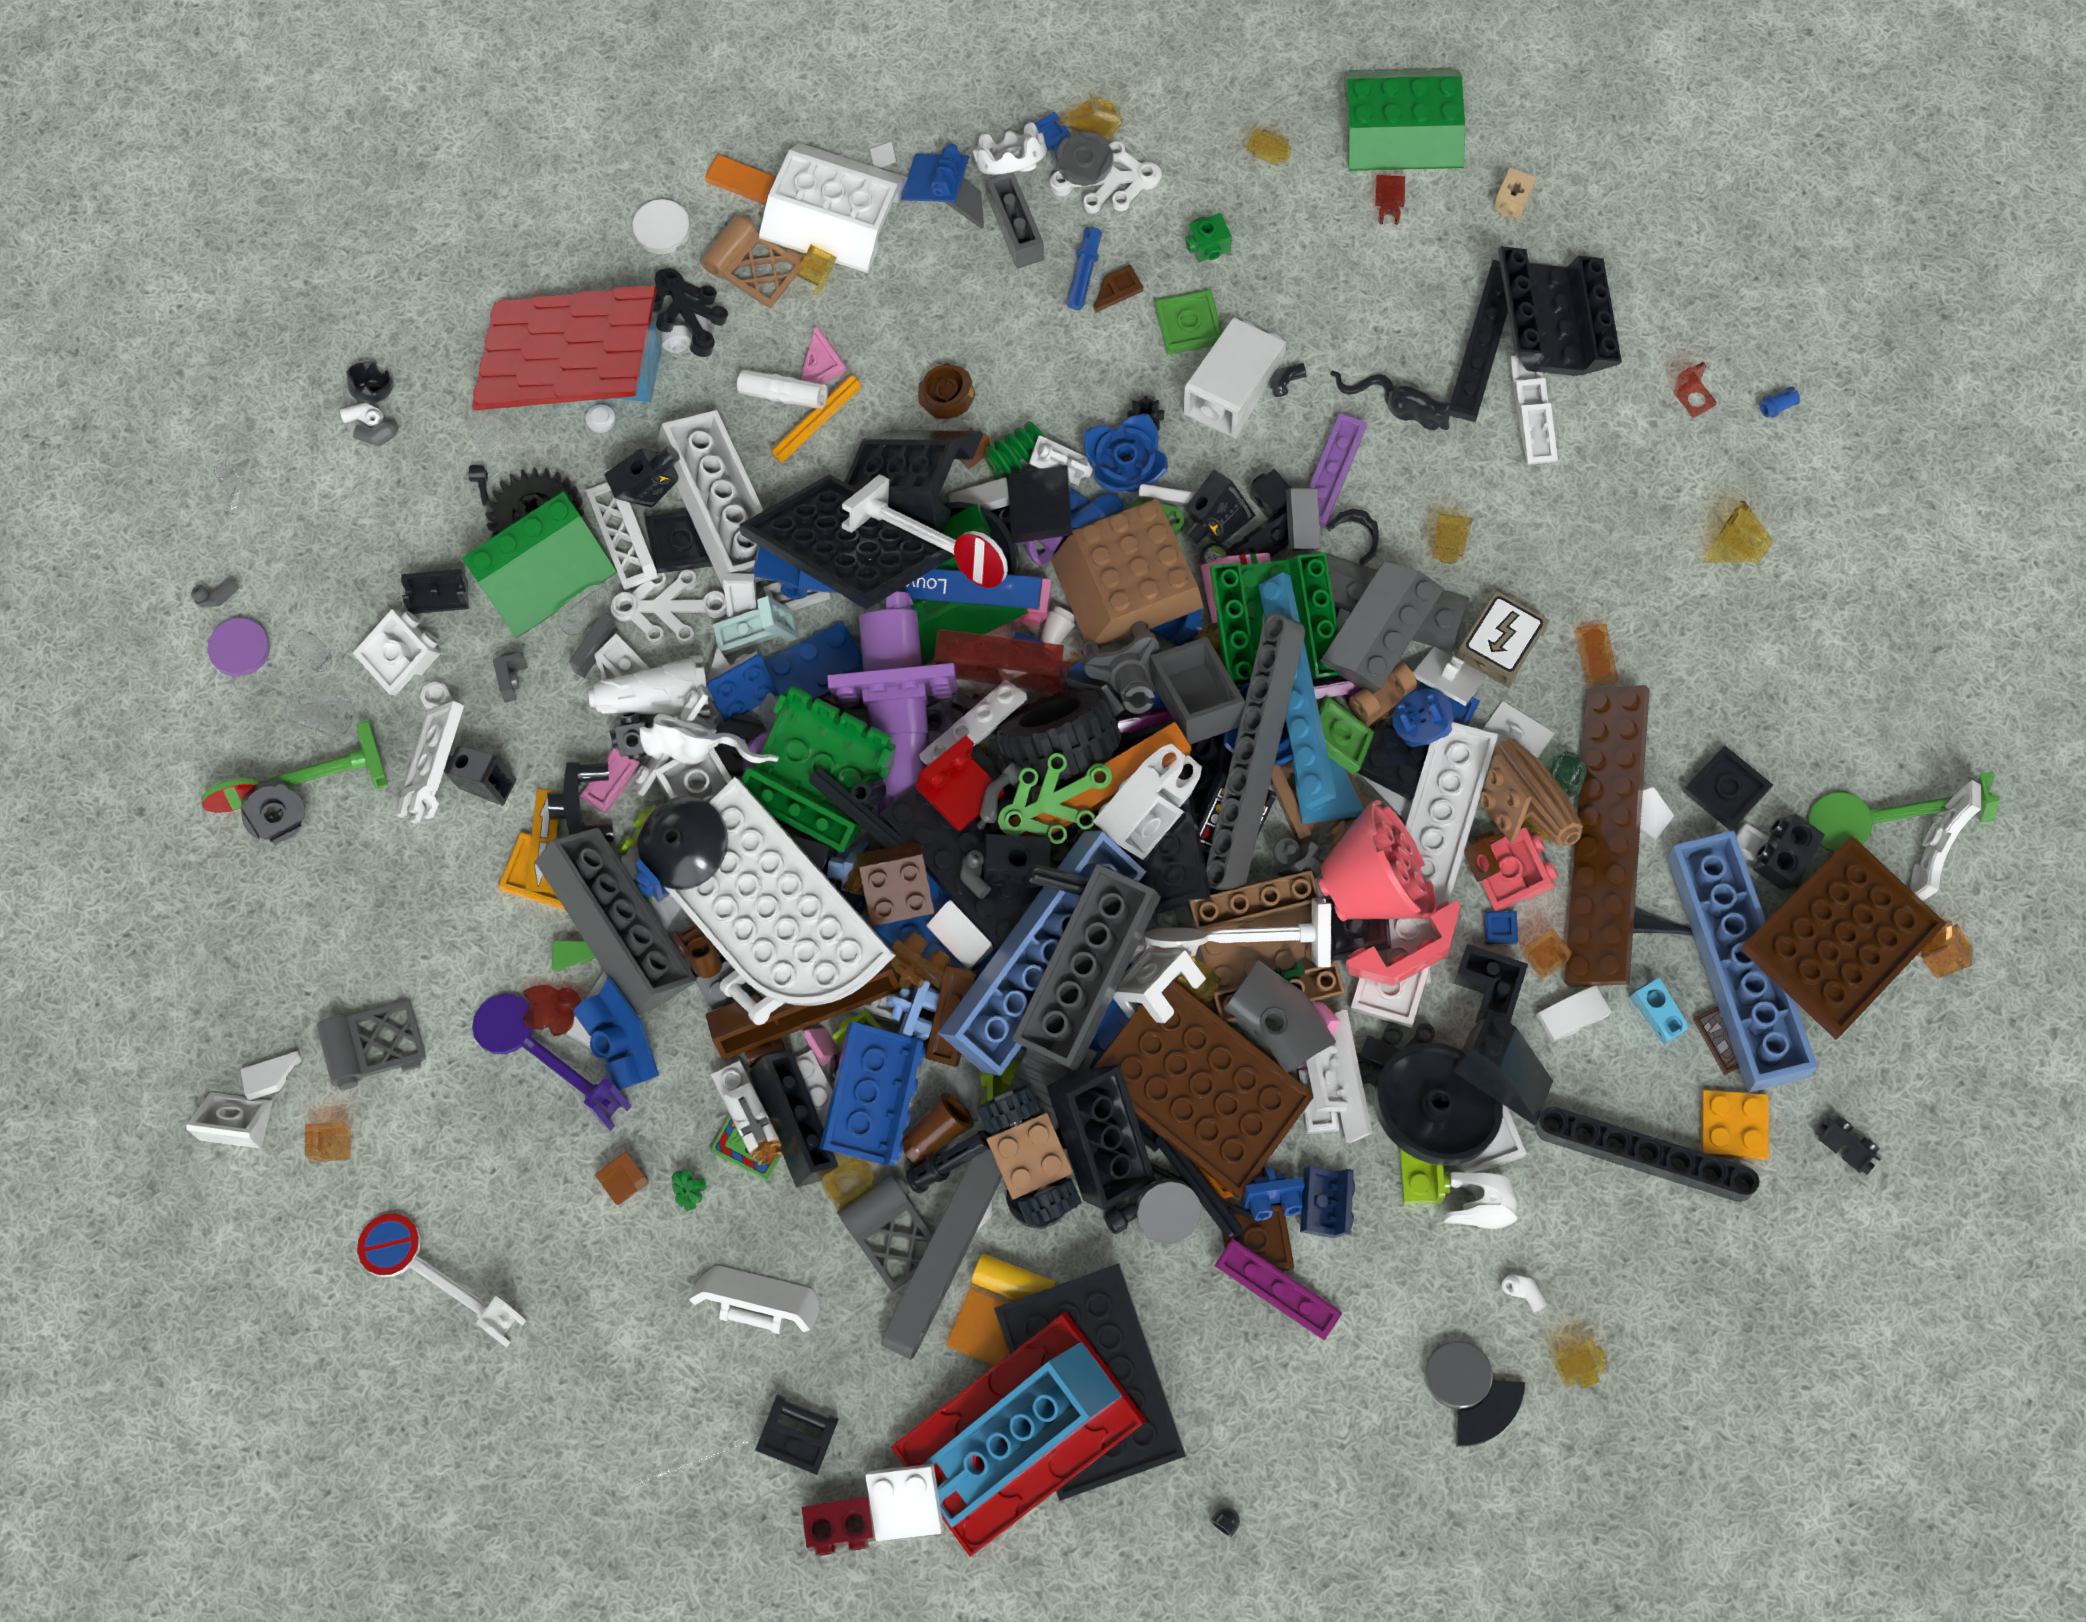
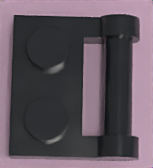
(792, 1445)

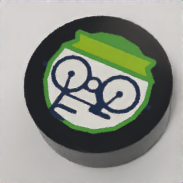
(1212, 552)

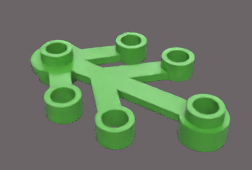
(1050, 801)

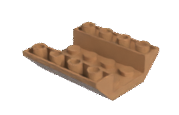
(1265, 904)

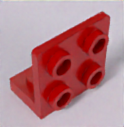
(955, 784)

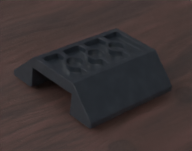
(1560, 314)
(915, 467)

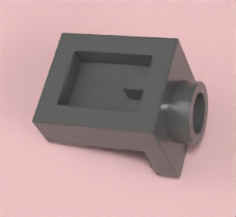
(505, 672)

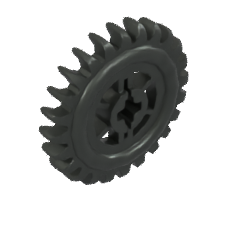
(525, 496)

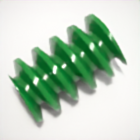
(1012, 449)

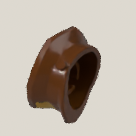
(943, 383)

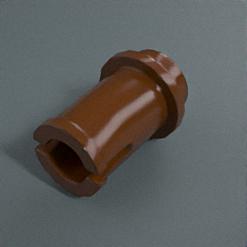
(754, 1055)

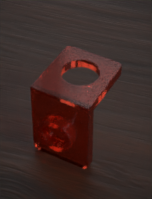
(1690, 382)

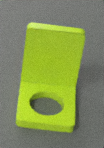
(861, 1018)

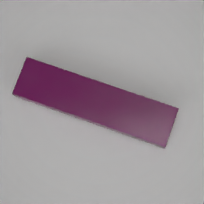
(1278, 1289)

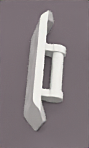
(759, 1295)

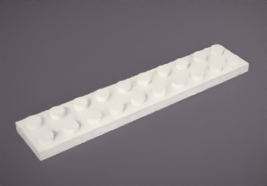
(1440, 828)

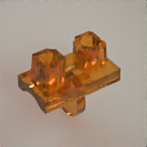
(909, 954)

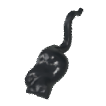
(1404, 401)

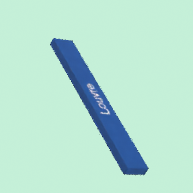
(956, 588)

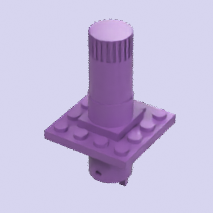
(895, 688)

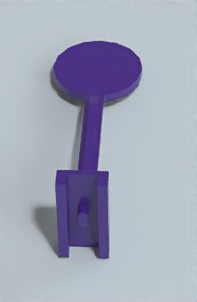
(501, 1030)

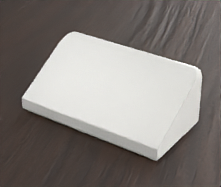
(960, 935)

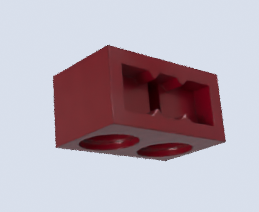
(838, 1515)

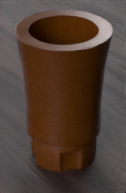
(937, 1128)

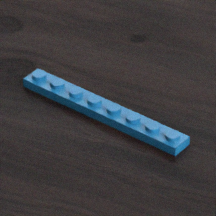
(1302, 712)

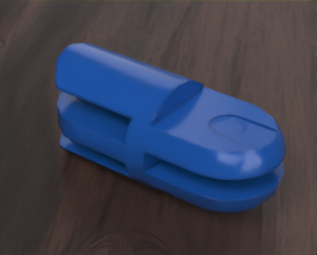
(1097, 510)

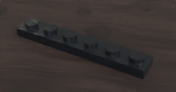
(1481, 348)

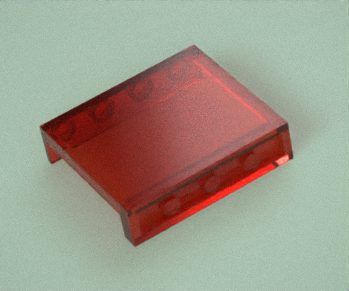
(1003, 659)

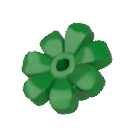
(688, 1189)

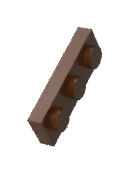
(954, 987)

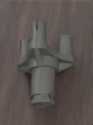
(1125, 668)

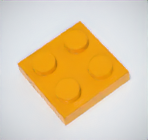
(1735, 1125)

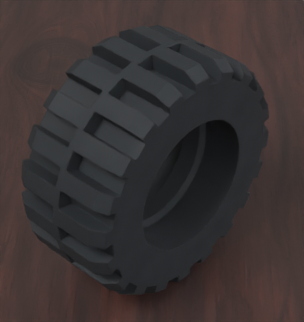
(1067, 723)

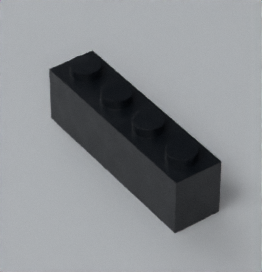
(793, 1117)

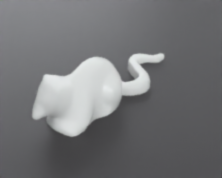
(690, 741)

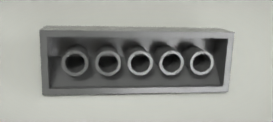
(1351, 580)
(614, 919)
(1086, 967)

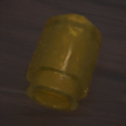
(1269, 147)

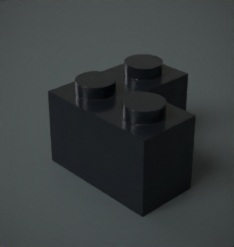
(1495, 977)

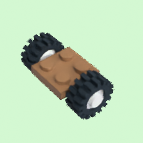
(1029, 1155)

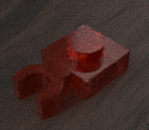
(1390, 196)

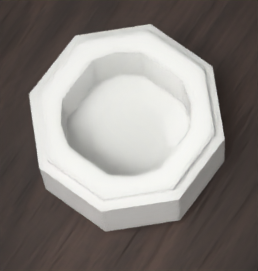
(435, 695)

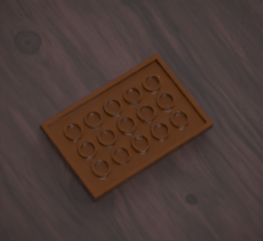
(1843, 937)
(1206, 1089)

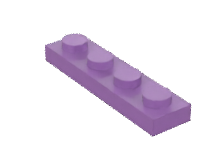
(1336, 463)

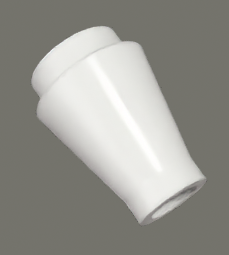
(1057, 625)

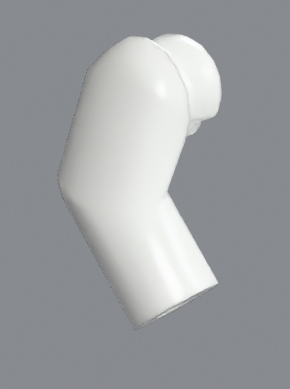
(1524, 1288)

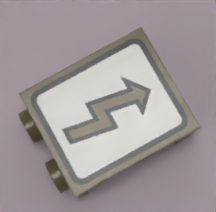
(1502, 638)

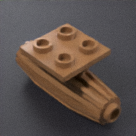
(1524, 788)

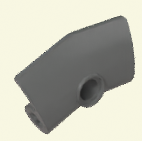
(1299, 1025)

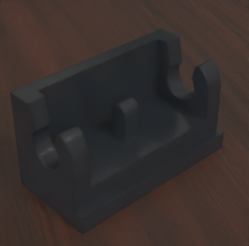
(435, 591)

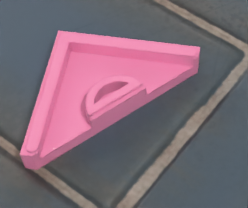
(821, 361)

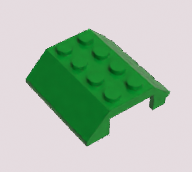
(1405, 119)
(809, 739)

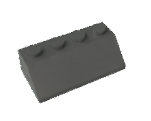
(1381, 625)

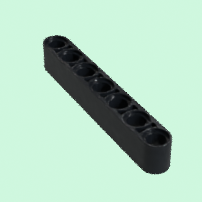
(1662, 1152)

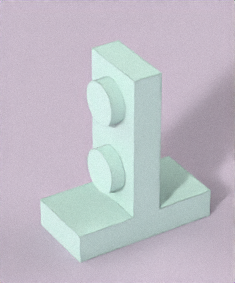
(756, 626)

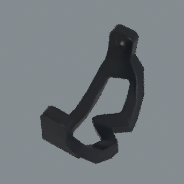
(1366, 521)

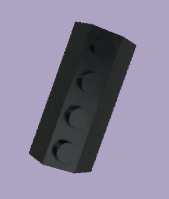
(1101, 1134)

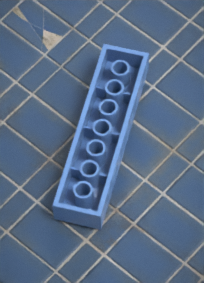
(1722, 917)
(999, 998)

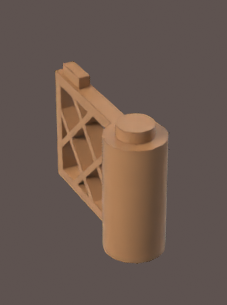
(732, 249)

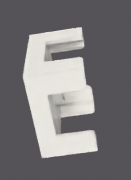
(1150, 976)

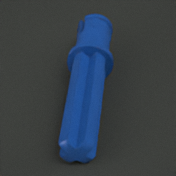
(1086, 257)

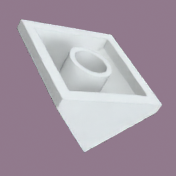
(231, 1120)

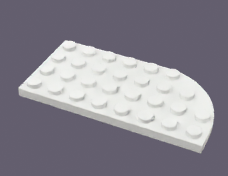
(780, 913)

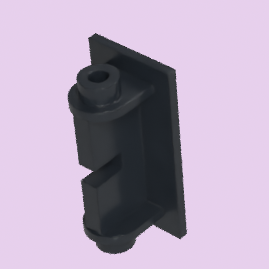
(1840, 1134)

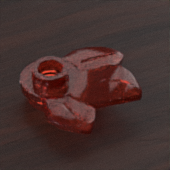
(548, 1009)

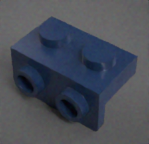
(1327, 1202)

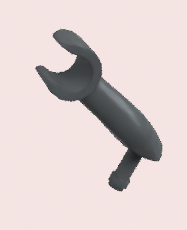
(989, 805)

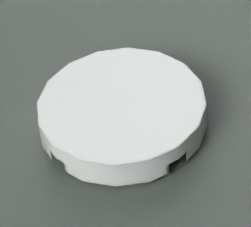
(661, 226)

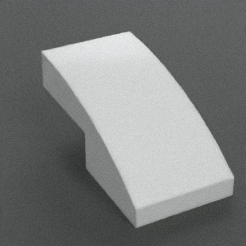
(1573, 1013)

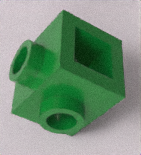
(1208, 237)

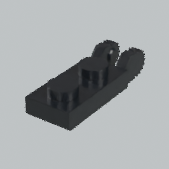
(1267, 538)

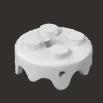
(1012, 154)

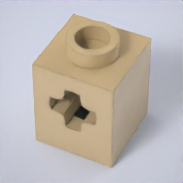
(1515, 193)

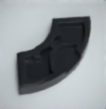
(1491, 1416)

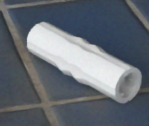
(782, 389)

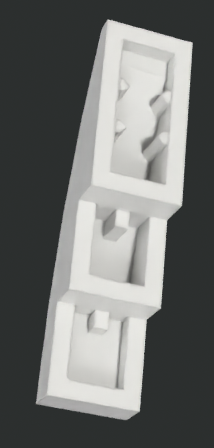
(1533, 414)

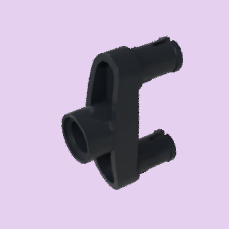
(567, 803)

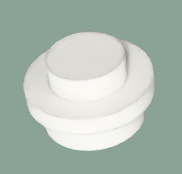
(600, 418)

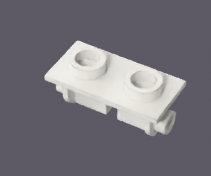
(1050, 454)

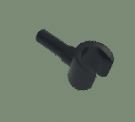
(478, 474)

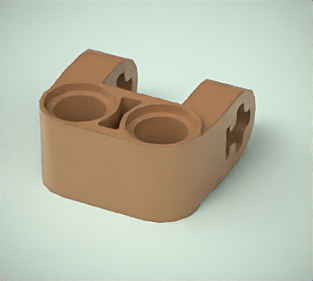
(1379, 706)

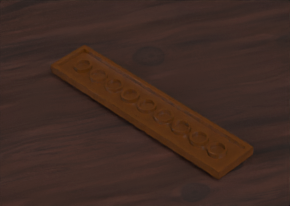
(1609, 844)

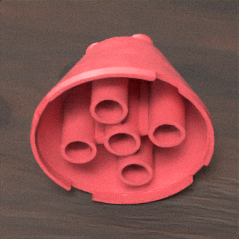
(1377, 870)

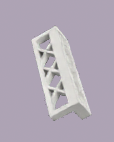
(634, 535)

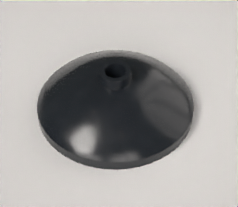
(698, 846)

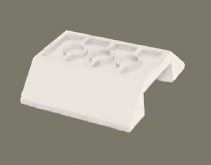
(830, 205)

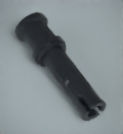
(938, 1166)

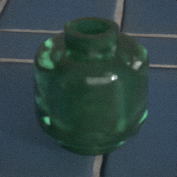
(1568, 772)

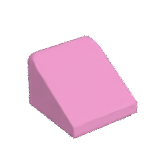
(821, 1044)

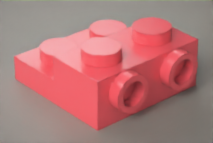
(1521, 872)

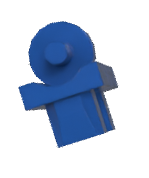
(1273, 1190)

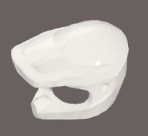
(1494, 1202)

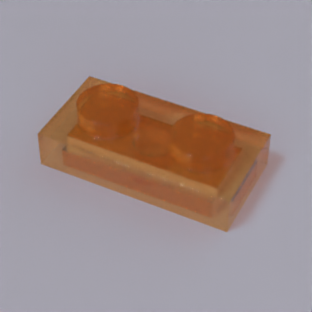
(1596, 655)

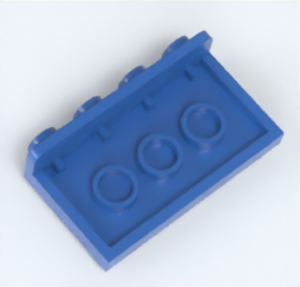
(872, 1094)

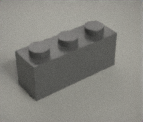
(1015, 220)

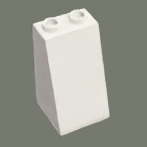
(1233, 377)

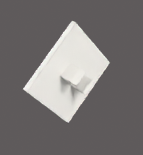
(1449, 675)
(1512, 724)

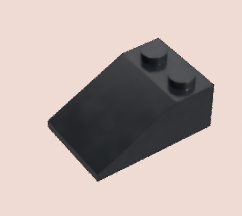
(1504, 1067)

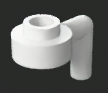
(680, 337)

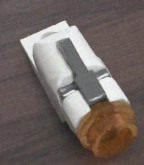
(747, 1113)

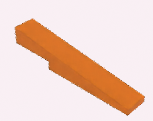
(1121, 768)

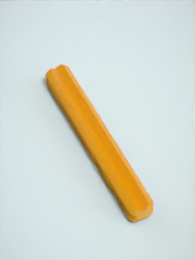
(815, 419)

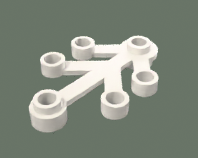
(1113, 181)
(664, 606)

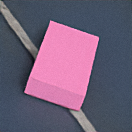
(605, 793)

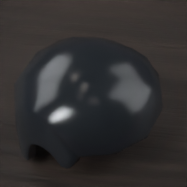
(368, 383)

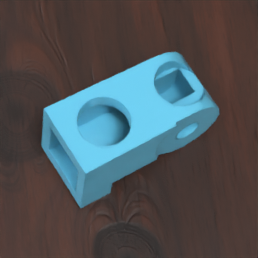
(1660, 1010)

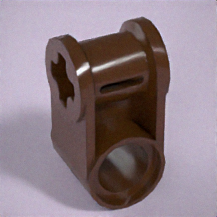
(698, 951)

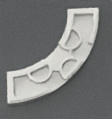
(1961, 809)

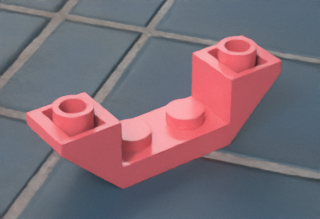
(1369, 965)

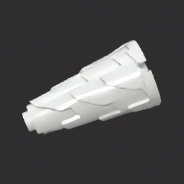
(651, 690)

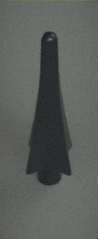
(1648, 924)

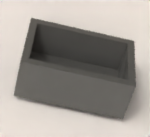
(1197, 690)

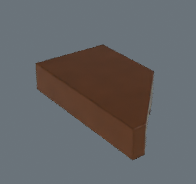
(1117, 287)

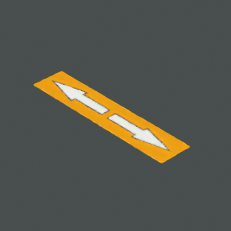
(542, 834)

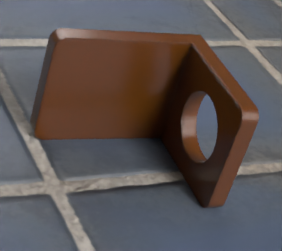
(1483, 847)

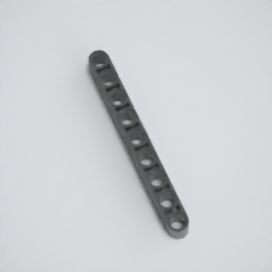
(1255, 753)

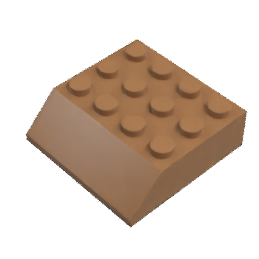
(1125, 574)

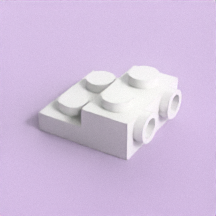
(397, 651)

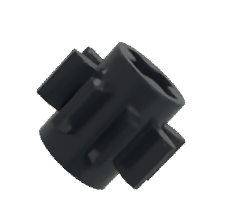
(1149, 407)

